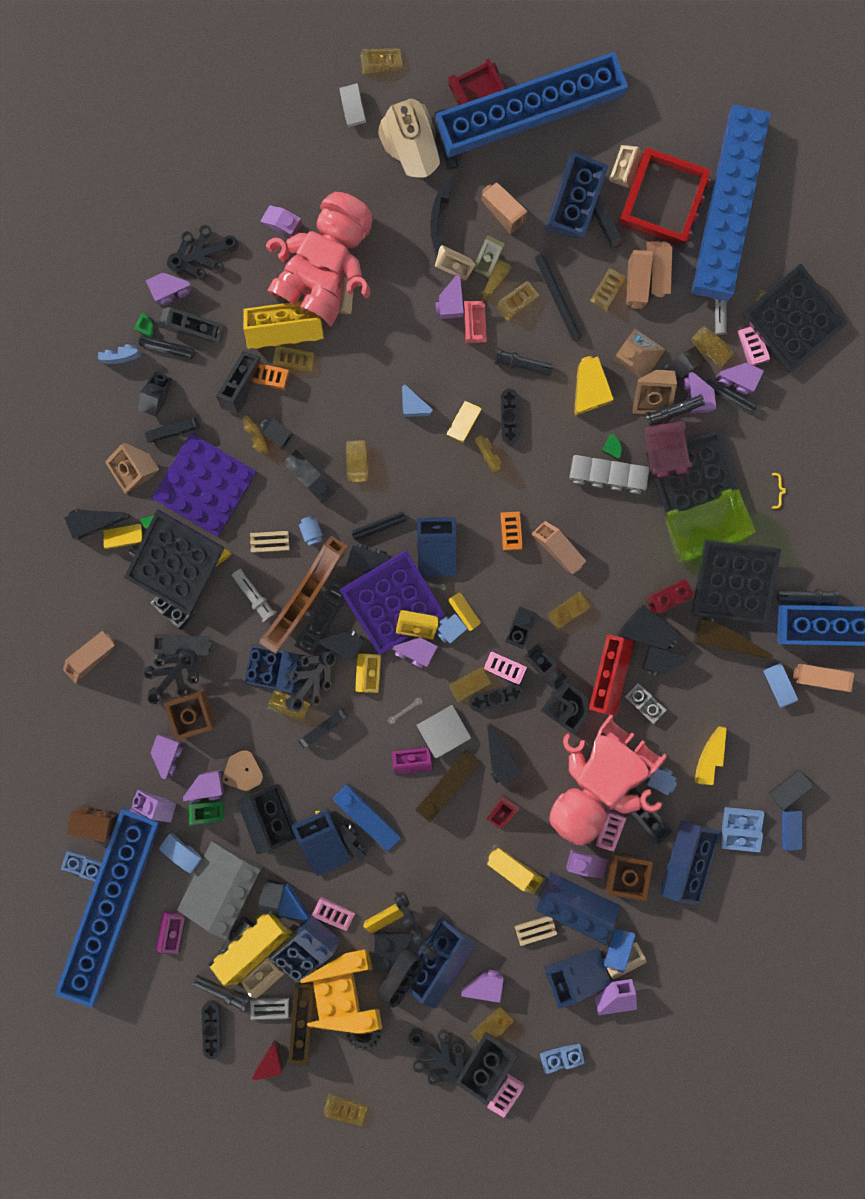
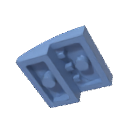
(742, 829)

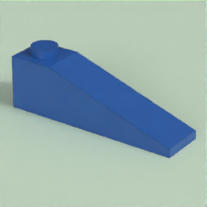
(366, 817)

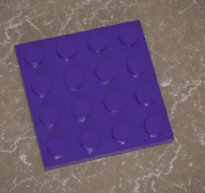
(204, 484)
(386, 591)

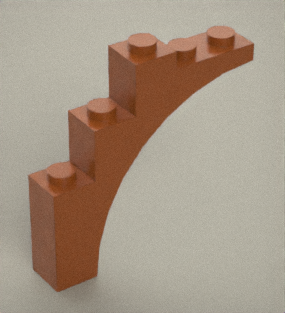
(305, 595)

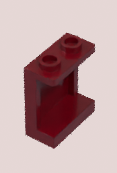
(476, 83)
(669, 596)

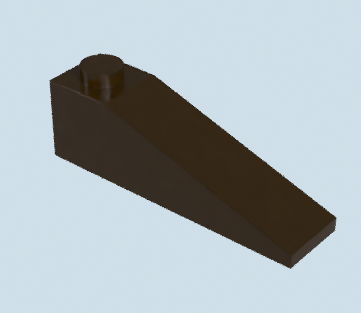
(719, 636)
(447, 786)
(300, 1031)

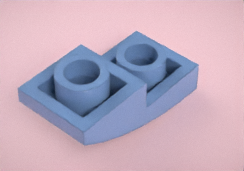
(124, 354)
(780, 685)
(180, 854)
(81, 865)
(561, 1058)

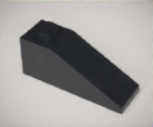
(190, 325)
(238, 383)
(309, 476)
(86, 522)
(501, 761)
(651, 821)

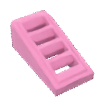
(749, 354)
(517, 680)
(620, 824)
(330, 920)
(515, 1094)

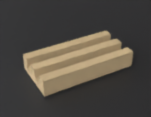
(253, 542)
(536, 930)

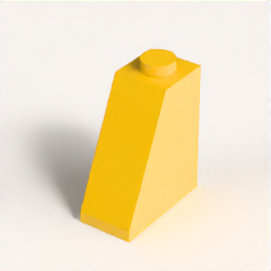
(591, 386)
(515, 871)

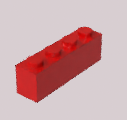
(611, 675)

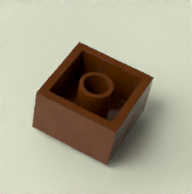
(190, 714)
(92, 823)
(628, 876)

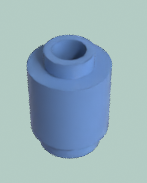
(311, 530)

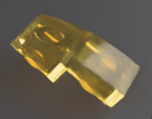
(711, 344)
(259, 442)
(356, 461)
(568, 610)
(494, 1024)

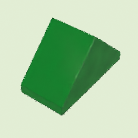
(205, 812)

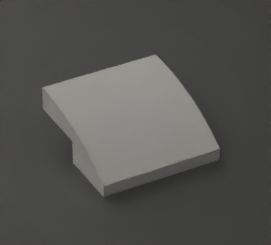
(443, 731)

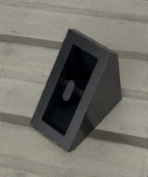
(686, 363)

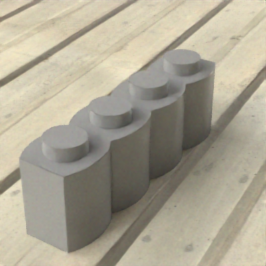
(609, 473)

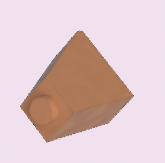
(504, 207)
(661, 268)
(639, 278)
(559, 547)
(88, 656)
(824, 677)

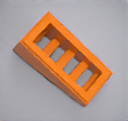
(283, 380)
(518, 546)

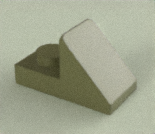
(488, 256)

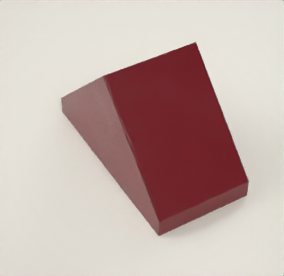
(502, 812)
(270, 1065)

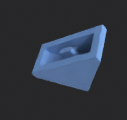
(413, 405)

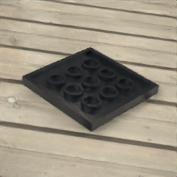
(794, 318)
(704, 481)
(174, 562)
(736, 581)

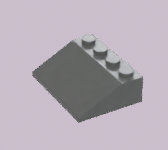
(219, 889)

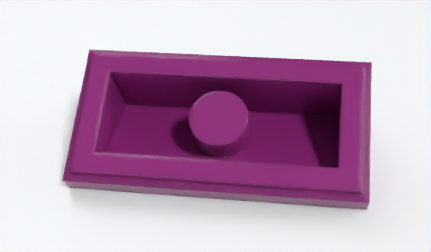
(412, 761)
(170, 933)

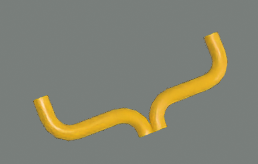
(781, 488)

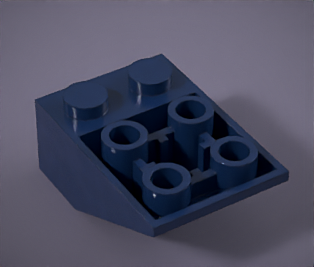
(436, 546)
(270, 669)
(321, 842)
(305, 949)
(577, 977)

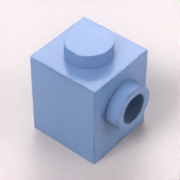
(450, 628)
(662, 781)

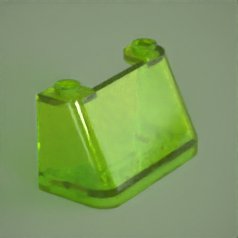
(716, 520)

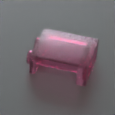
(667, 449)

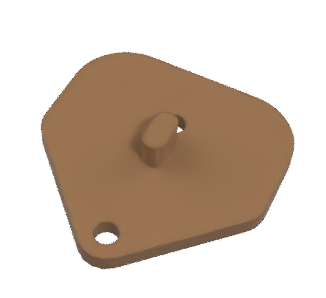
(237, 773)

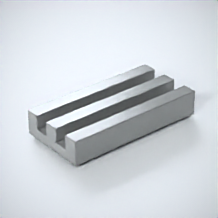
(253, 1008)

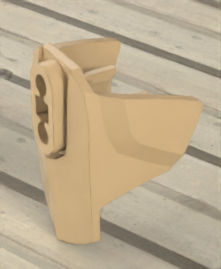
(416, 149)

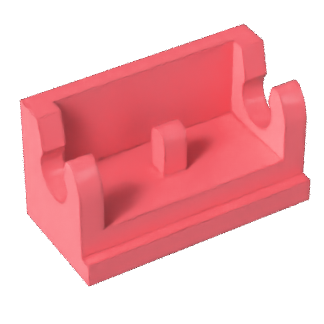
(475, 322)

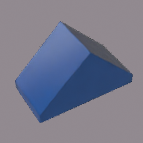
(291, 905)

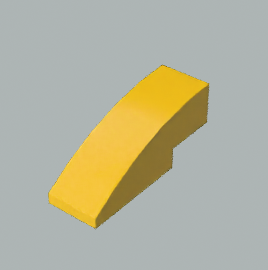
(711, 756)

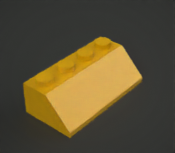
(280, 325)
(250, 949)

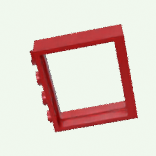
(655, 230)

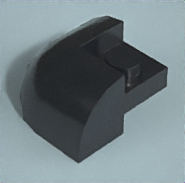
(567, 707)

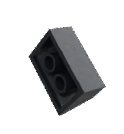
(267, 819)
(487, 1068)

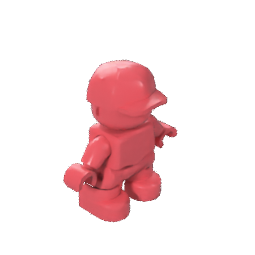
(324, 258)
(605, 781)

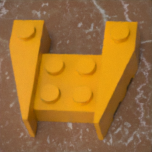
(338, 997)

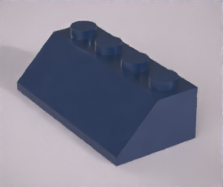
(576, 196)
(690, 863)
(577, 907)
(438, 974)

